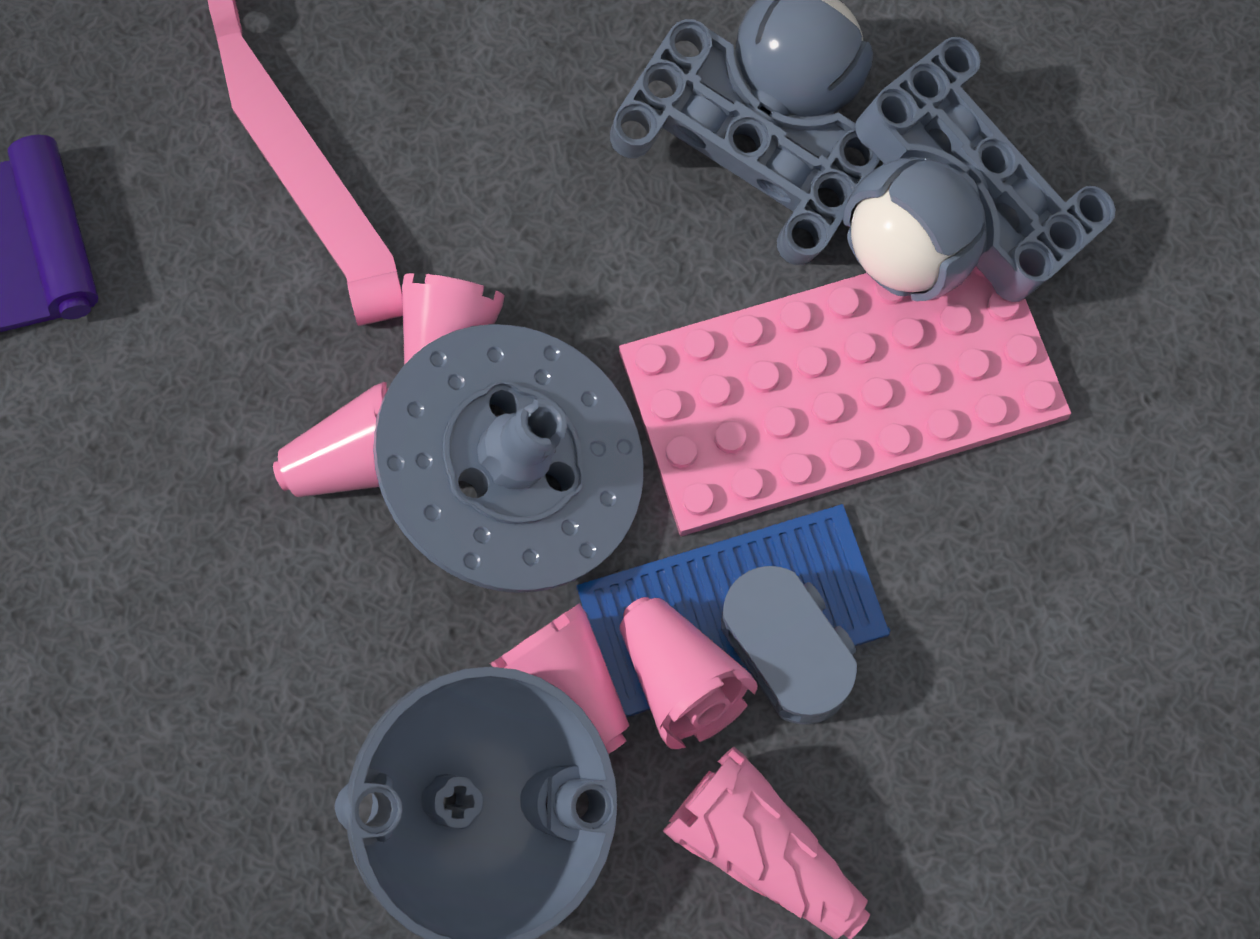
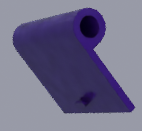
(41, 243)

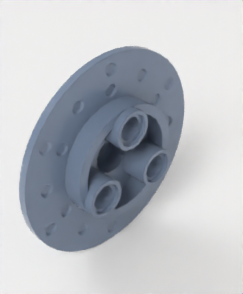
(556, 422)

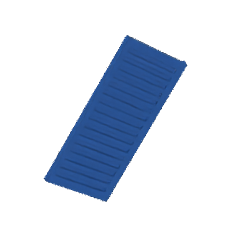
(697, 581)

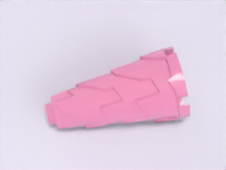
(763, 844)

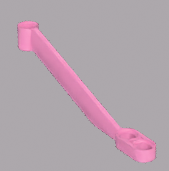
(307, 175)

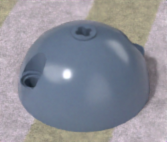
(496, 855)

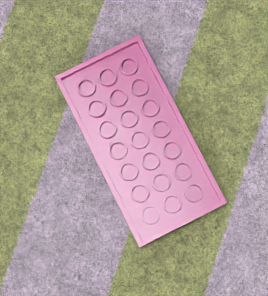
(833, 392)

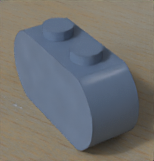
(789, 644)

